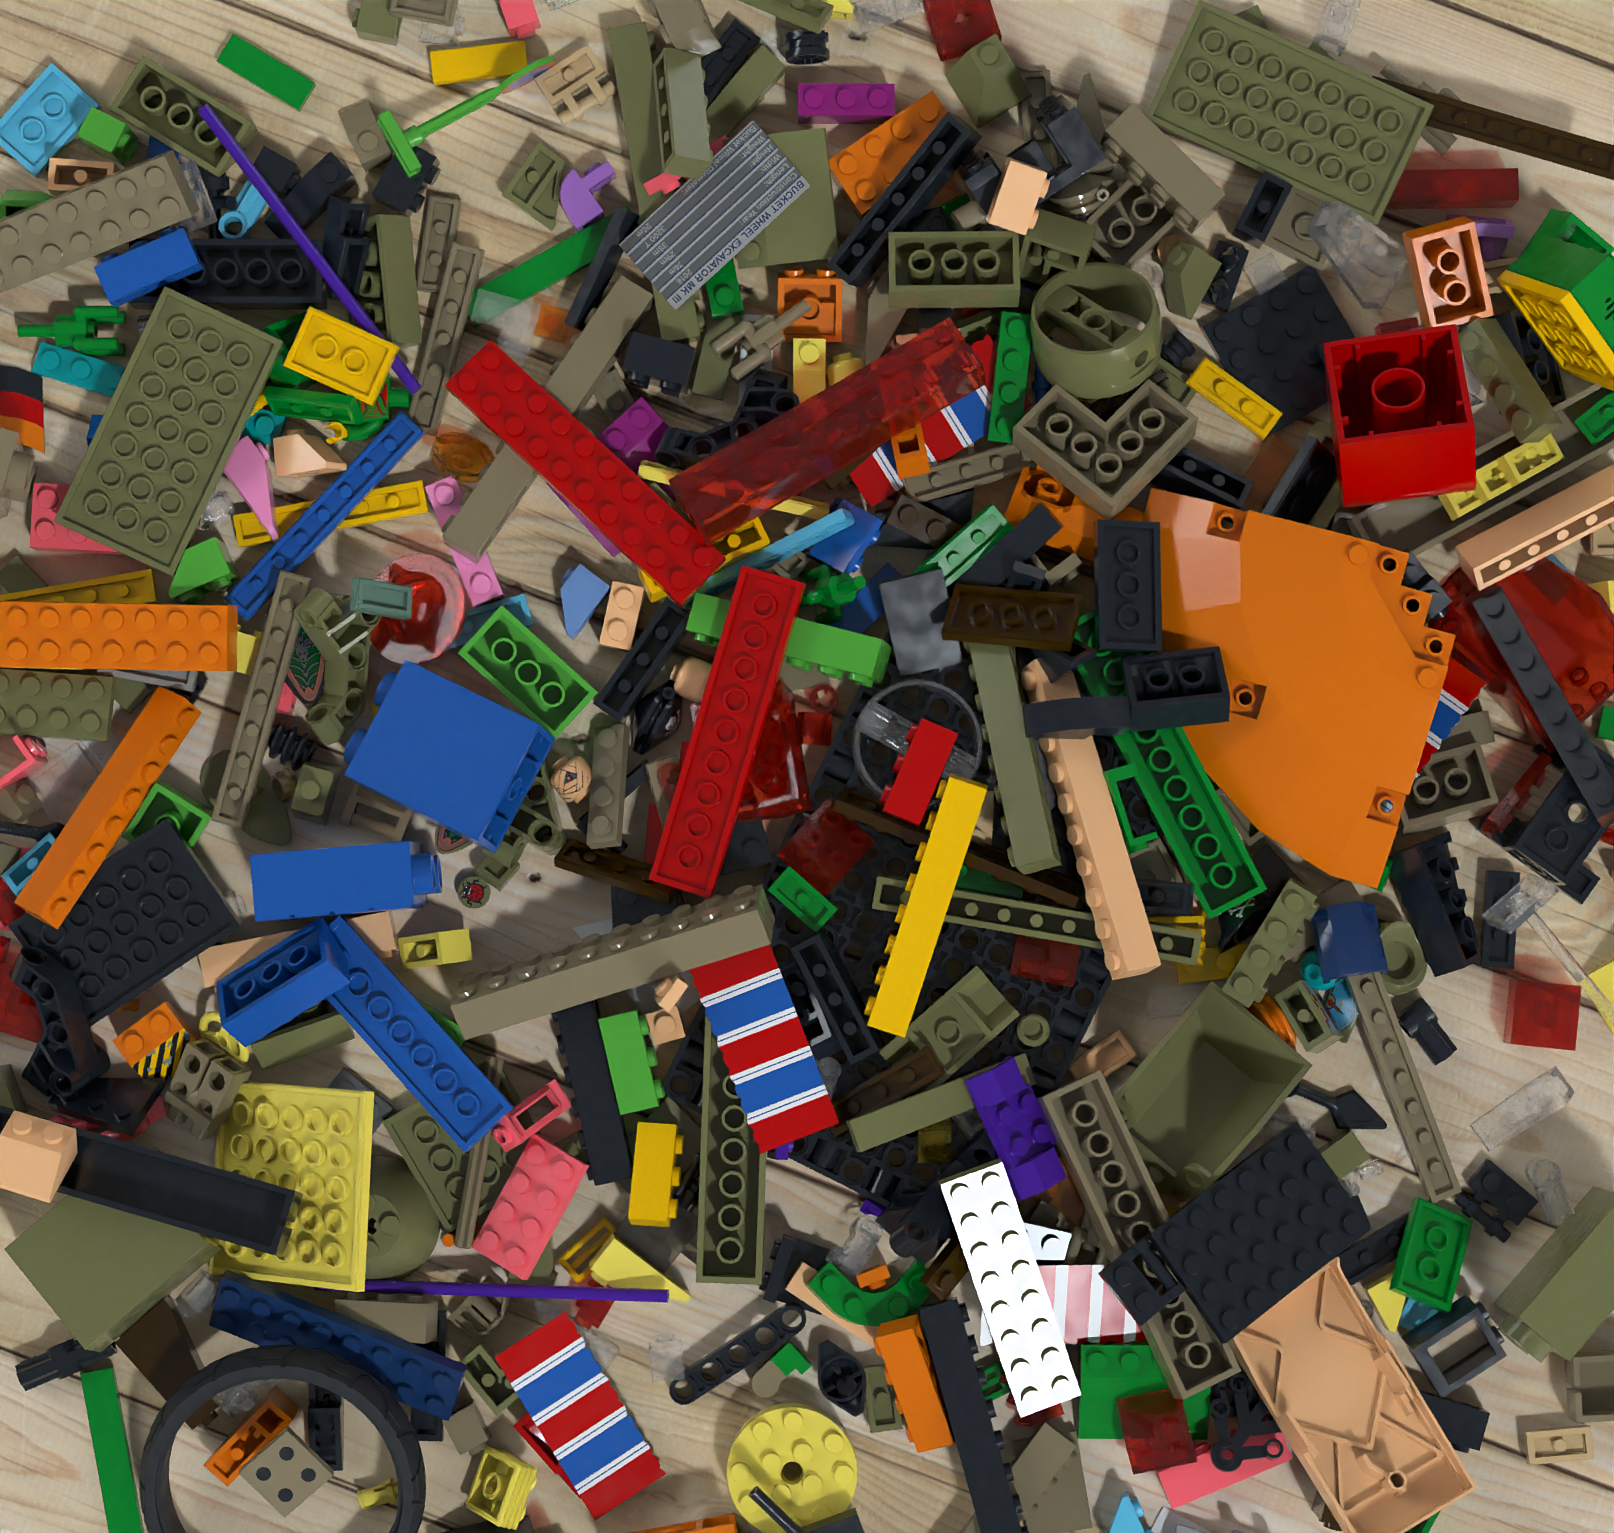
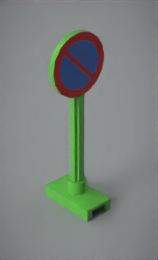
(403, 141)

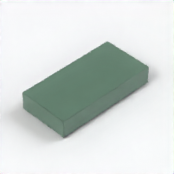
(381, 598)

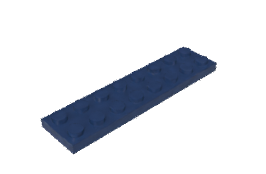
(277, 1318)

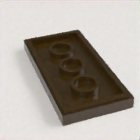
(1012, 617)

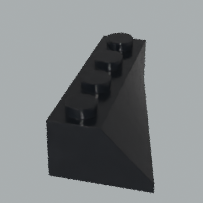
(1436, 904)

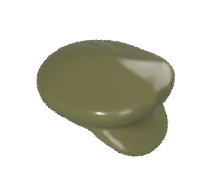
(1404, 957)

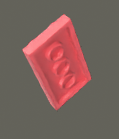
(530, 1206)

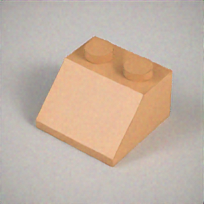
(35, 1155)

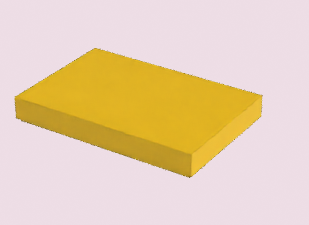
(341, 356)

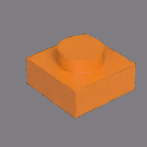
(874, 1276)

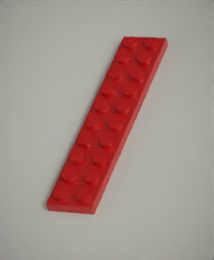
(585, 472)
(727, 731)

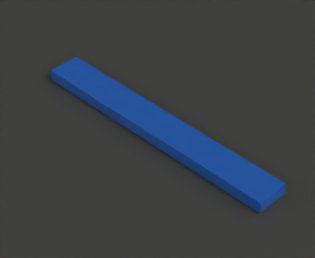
(325, 514)

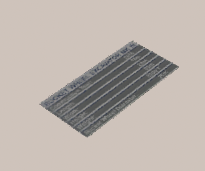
(714, 215)

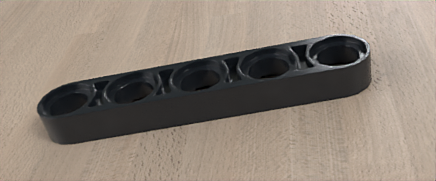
(754, 1351)

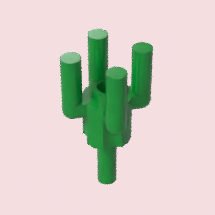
(81, 330)
(830, 592)

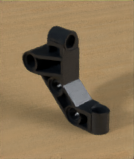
(761, 403)
(66, 1052)
(921, 1220)

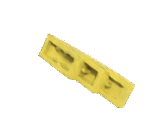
(1504, 474)

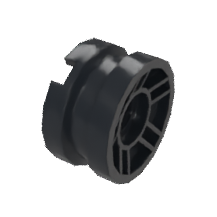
(806, 47)

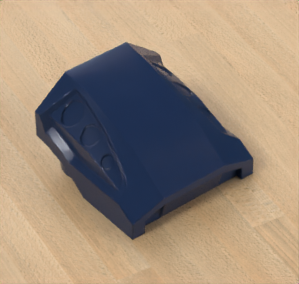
(1348, 941)

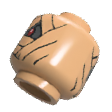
(571, 778)

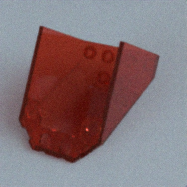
(1567, 625)

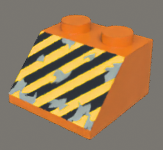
(156, 1042)

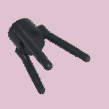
(688, 1190)

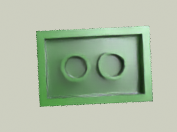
(631, 1061)

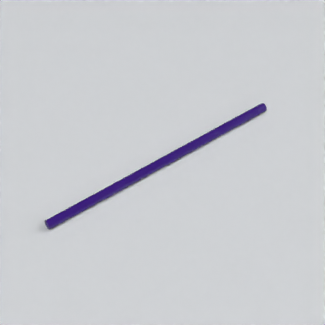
(302, 239)
(513, 1290)

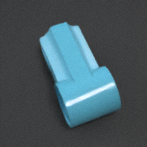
(246, 212)

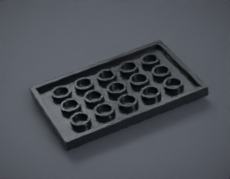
(135, 921)
(1258, 1232)

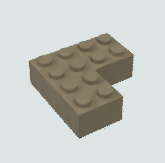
(1109, 459)

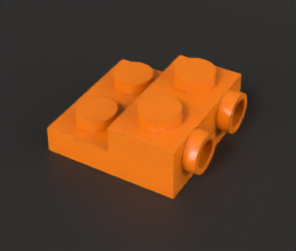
(824, 296)

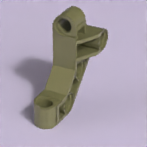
(345, 644)
(531, 825)

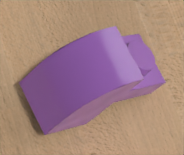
(577, 195)

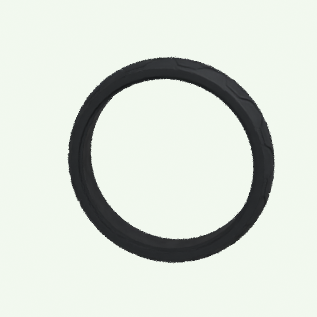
(288, 1363)

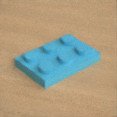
(44, 120)

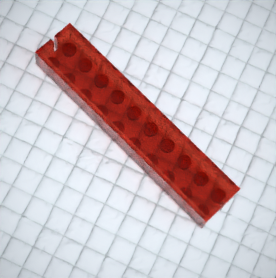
(828, 431)

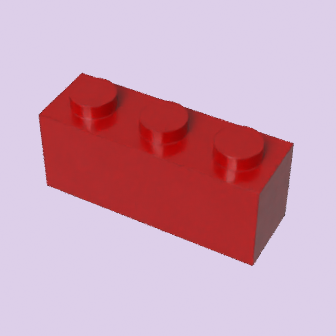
(918, 771)

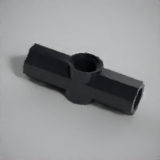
(58, 1363)

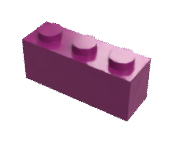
(845, 103)

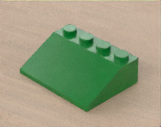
(1123, 1371)

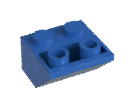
(845, 547)

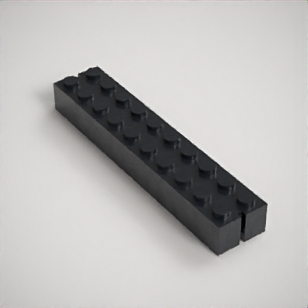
(178, 1191)

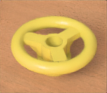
(222, 1038)

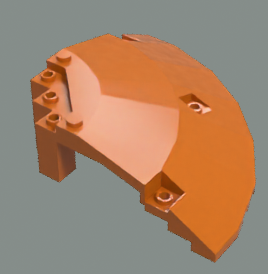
(1330, 668)

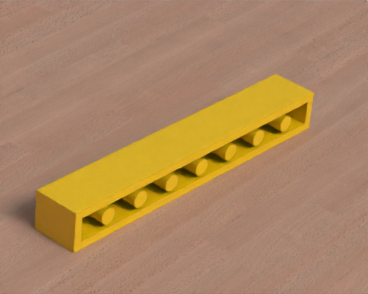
(927, 905)

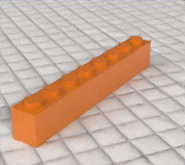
(108, 807)

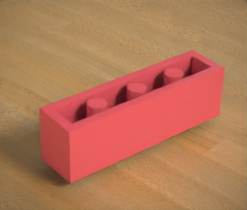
(1201, 1478)

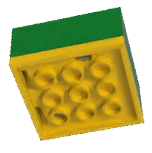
(1568, 304)

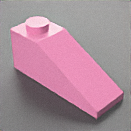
(253, 481)

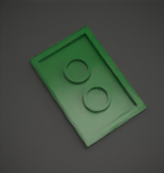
(1431, 1255)

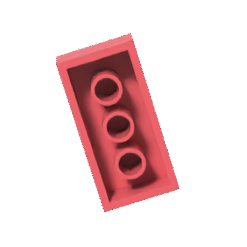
(53, 537)

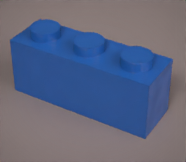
(148, 266)

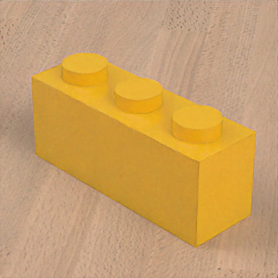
(655, 1174)

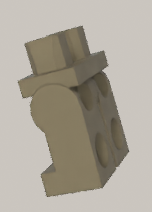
(204, 1087)

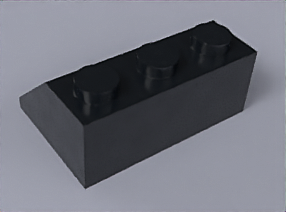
(1533, 353)
(1176, 689)

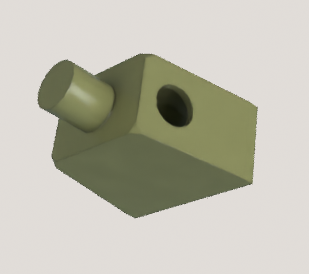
(316, 791)

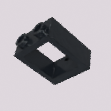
(1440, 1326)

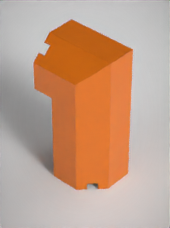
(1069, 509)

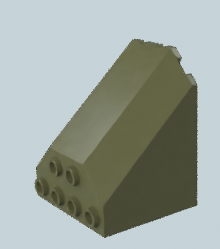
(1206, 1092)

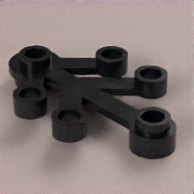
(1249, 1425)

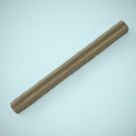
(476, 1170)

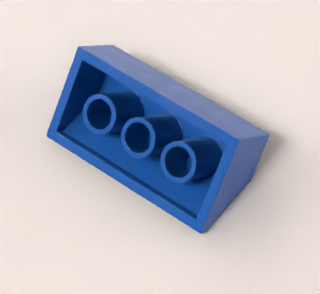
(282, 983)

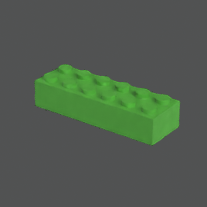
(811, 644)

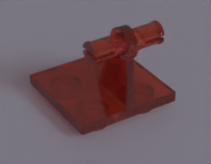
(1045, 960)

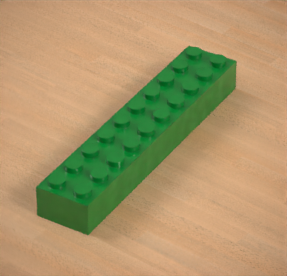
(1177, 795)

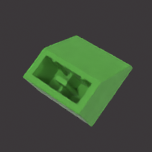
(203, 570)

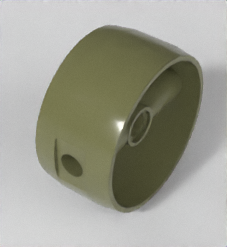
(1116, 352)

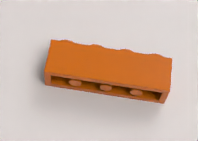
(915, 1382)

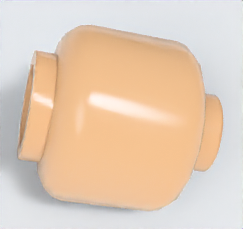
(691, 678)

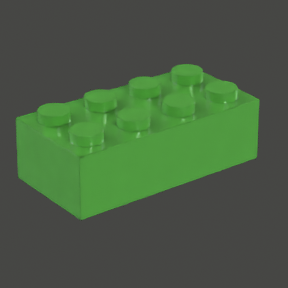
(527, 672)

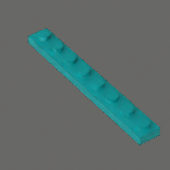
(104, 378)

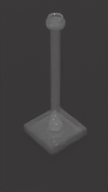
(1521, 906)

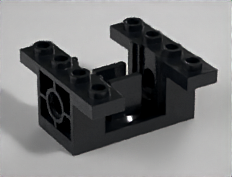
(1067, 134)
(1551, 840)

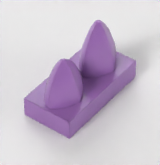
(1493, 234)

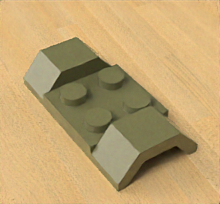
(955, 1025)

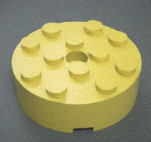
(797, 1435)

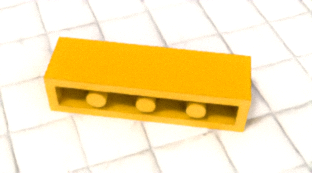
(733, 546)

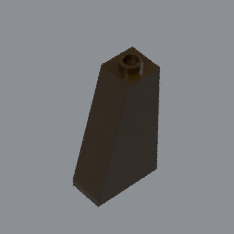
(167, 1356)

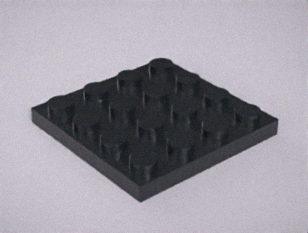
(1273, 341)

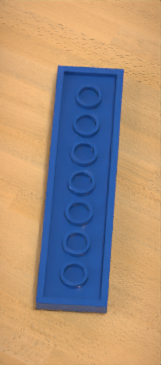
(415, 1044)

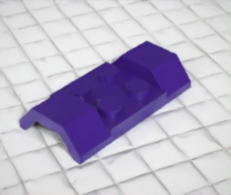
(1016, 1128)

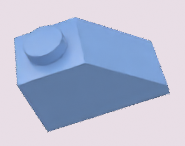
(581, 598)

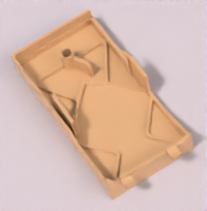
(1350, 1408)

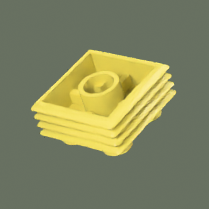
(501, 1488)

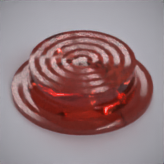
(437, 610)

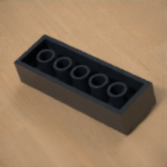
(249, 276)

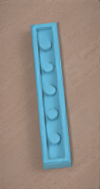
(776, 552)

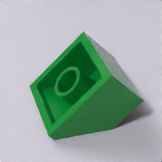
(1570, 229)
(280, 375)

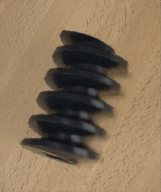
(290, 746)

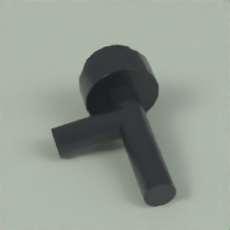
(213, 186)

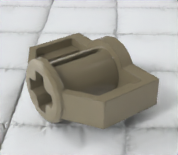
(482, 1310)

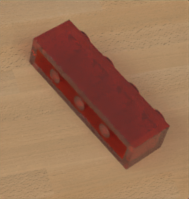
(1456, 189)

